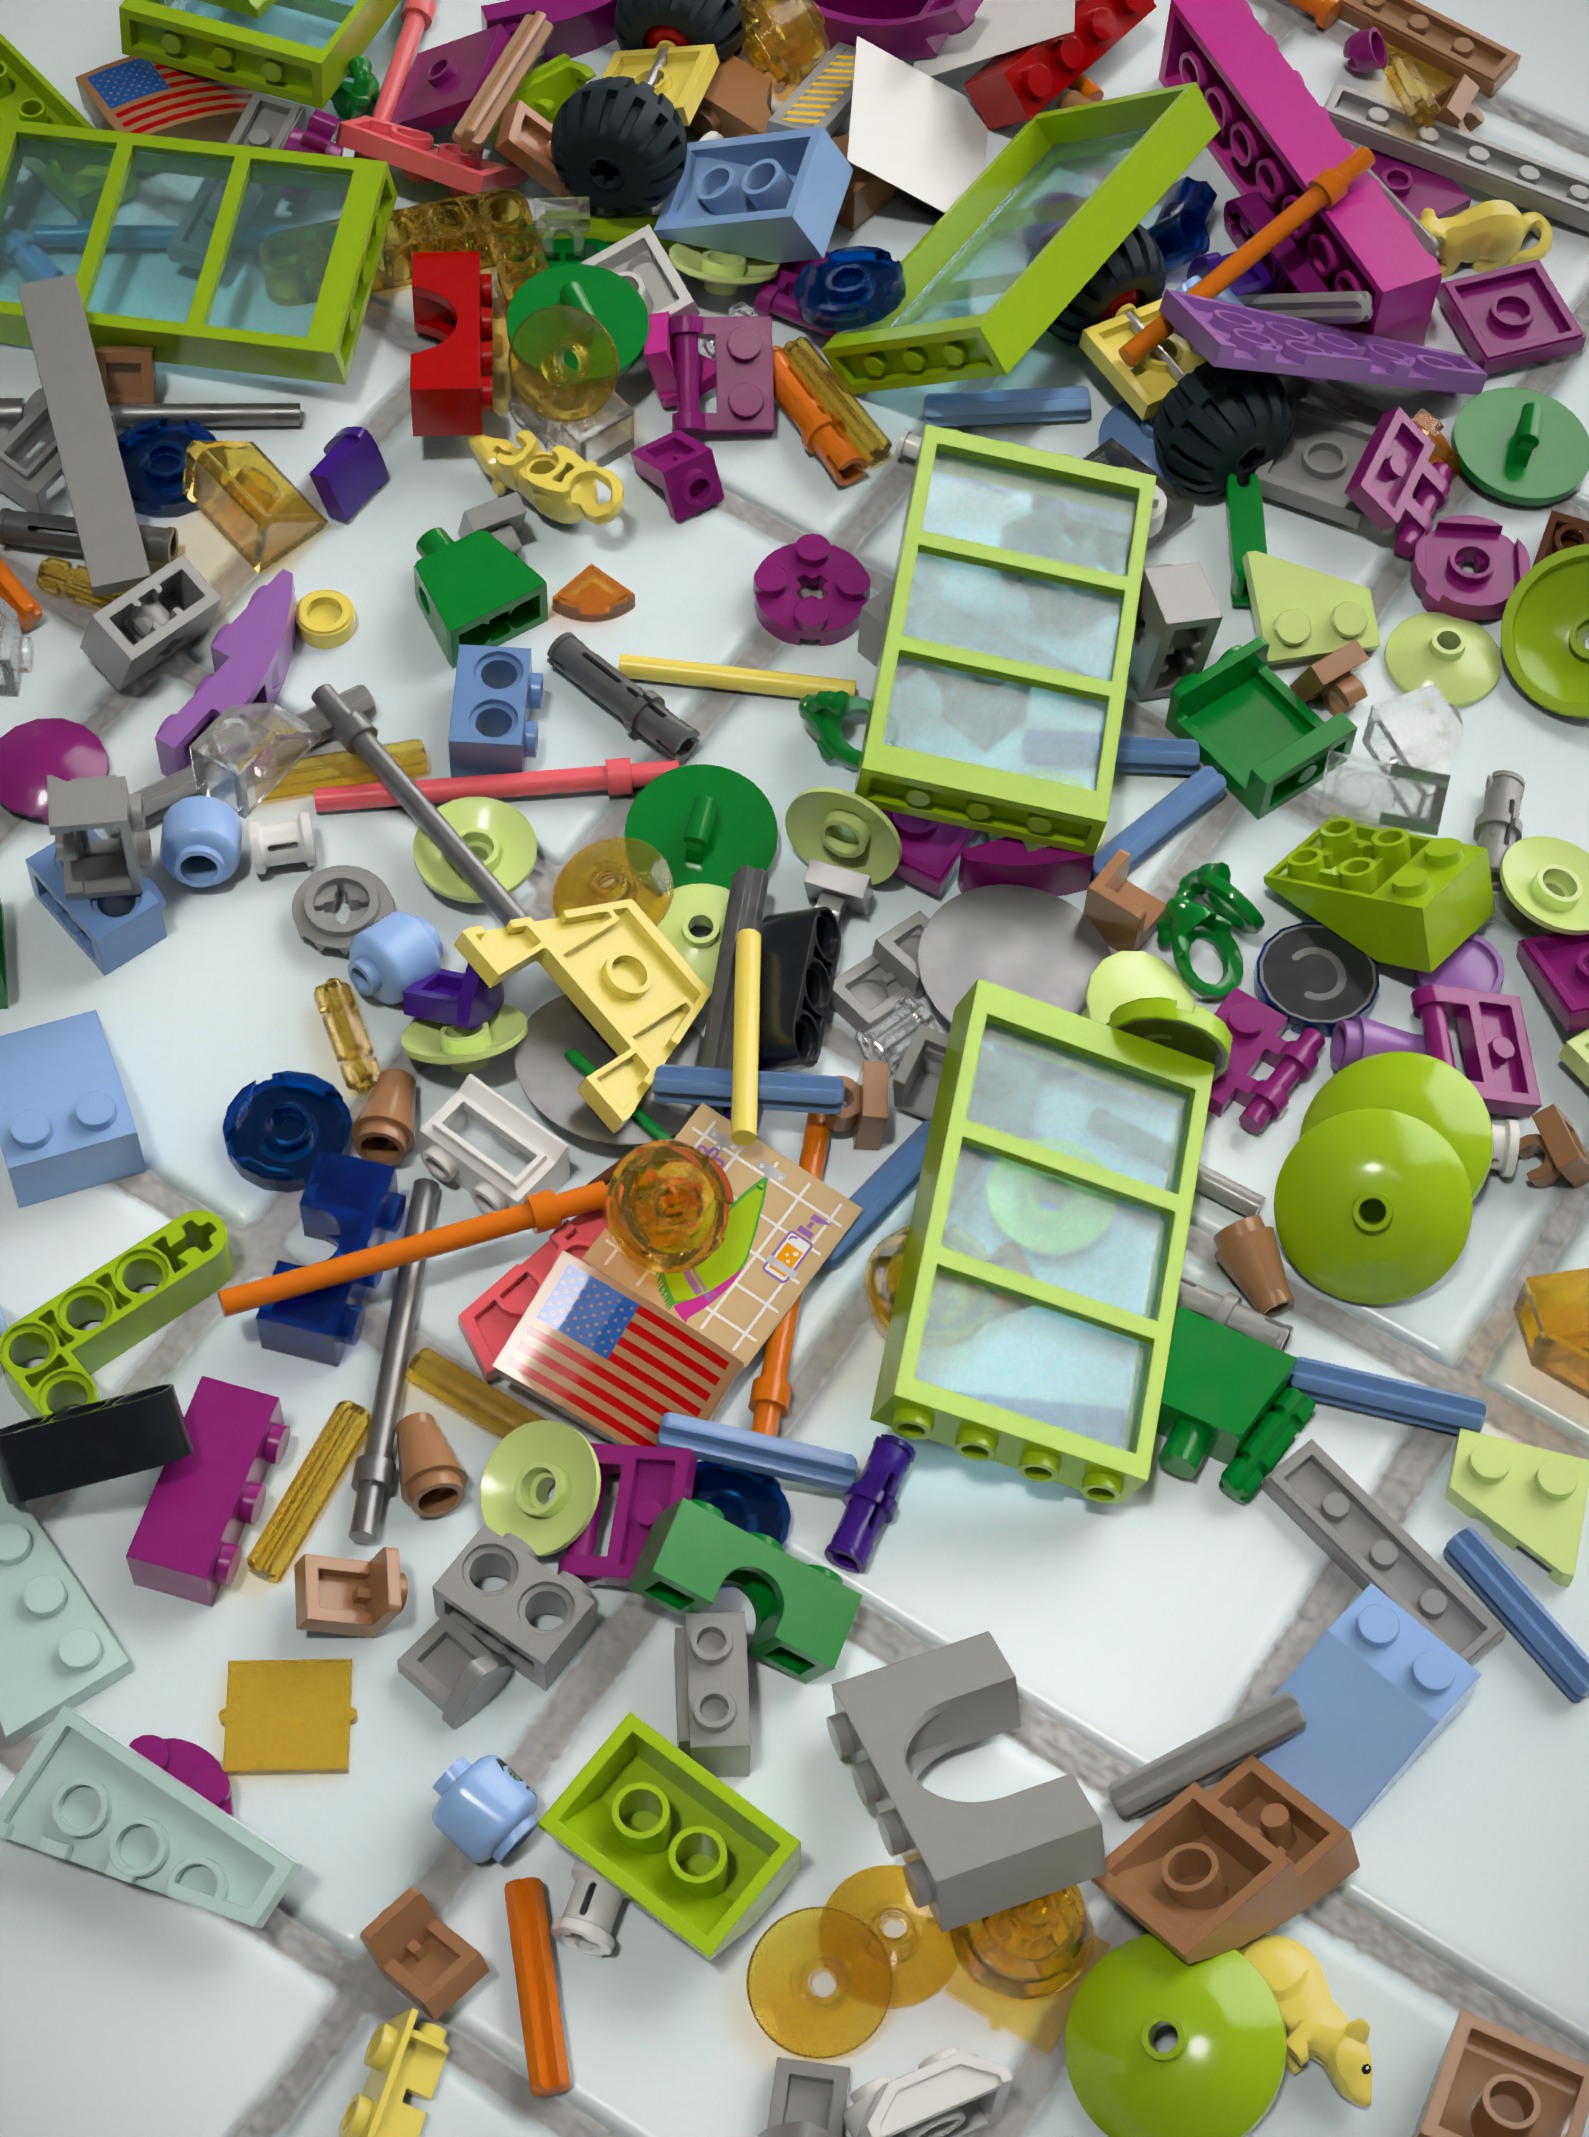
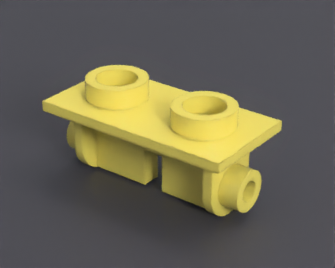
(399, 2063)

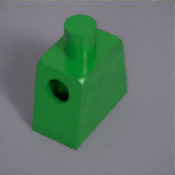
(475, 591)
(1215, 1391)

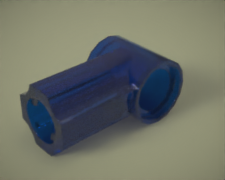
(1184, 222)

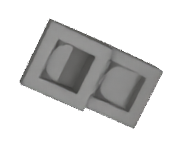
(877, 983)

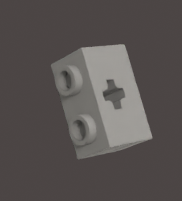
(150, 622)
(1172, 628)

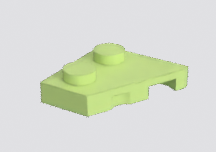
(1306, 610)
(1523, 1496)

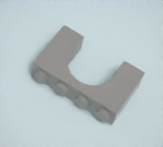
(959, 1854)

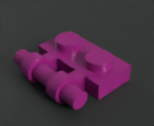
(1393, 471)
(1256, 1039)

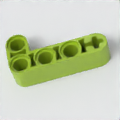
(202, 1264)

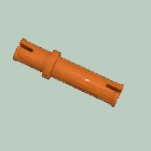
(821, 431)

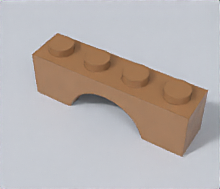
(740, 105)

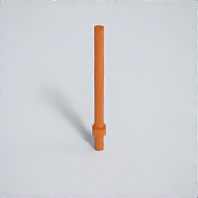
(1322, 192)
(538, 1212)
(771, 1390)

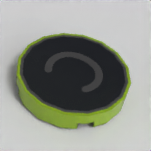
(1192, 1033)

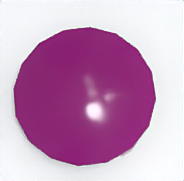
(45, 749)

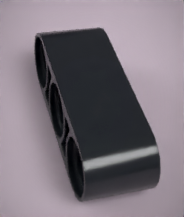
(796, 986)
(92, 1443)

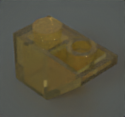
(1555, 1326)

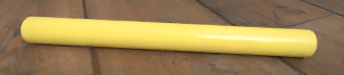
(729, 677)
(746, 1038)

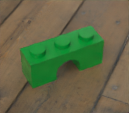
(797, 1606)

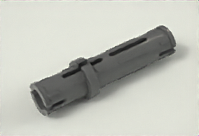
(21, 530)
(639, 709)

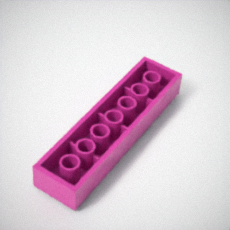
(1279, 141)

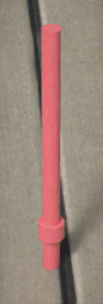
(416, 18)
(617, 777)

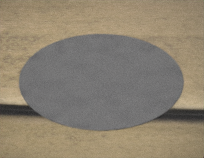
(1011, 940)
(553, 1080)

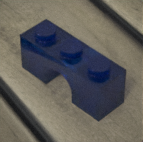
(352, 1208)

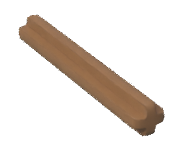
(502, 82)

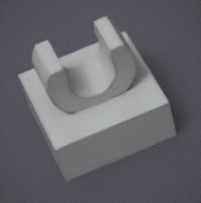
(499, 517)
(838, 889)

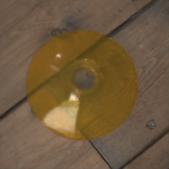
(540, 369)
(638, 874)
(921, 1957)
(782, 1982)

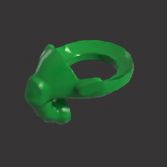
(353, 98)
(824, 718)
(1213, 887)
(1188, 921)

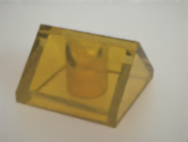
(249, 500)

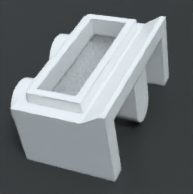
(492, 1148)

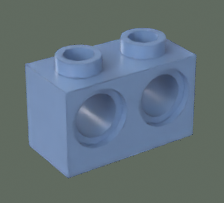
(492, 711)
(91, 923)

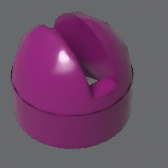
(1366, 51)

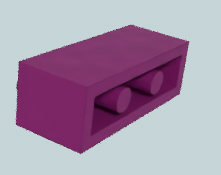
(206, 1498)

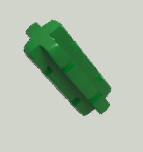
(1266, 1445)

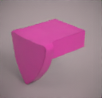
(661, 360)

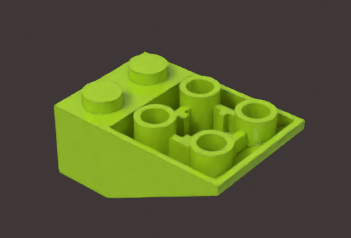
(1389, 890)

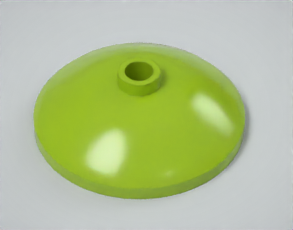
(1547, 632)
(1421, 1089)
(1382, 1158)
(1225, 2053)

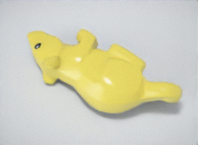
(1487, 236)
(554, 482)
(1311, 2018)

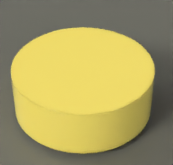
(325, 619)

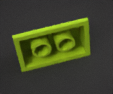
(673, 1838)

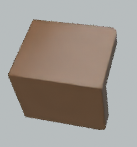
(1119, 908)

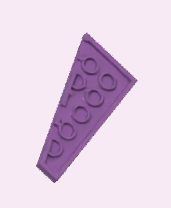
(1287, 345)

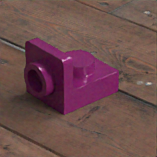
(683, 471)

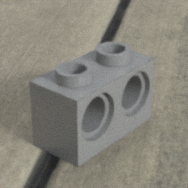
(504, 1616)

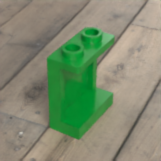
(1255, 728)

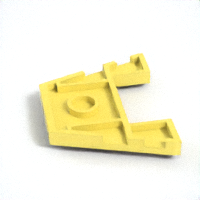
(617, 976)

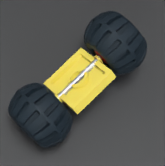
(626, 132)
(1205, 415)

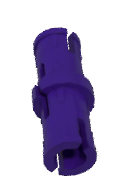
(870, 1503)

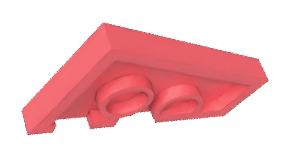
(423, 161)
(497, 1312)

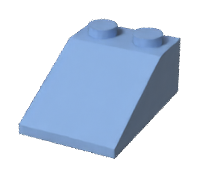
(759, 195)
(64, 1111)
(1371, 1705)

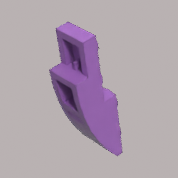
(249, 668)

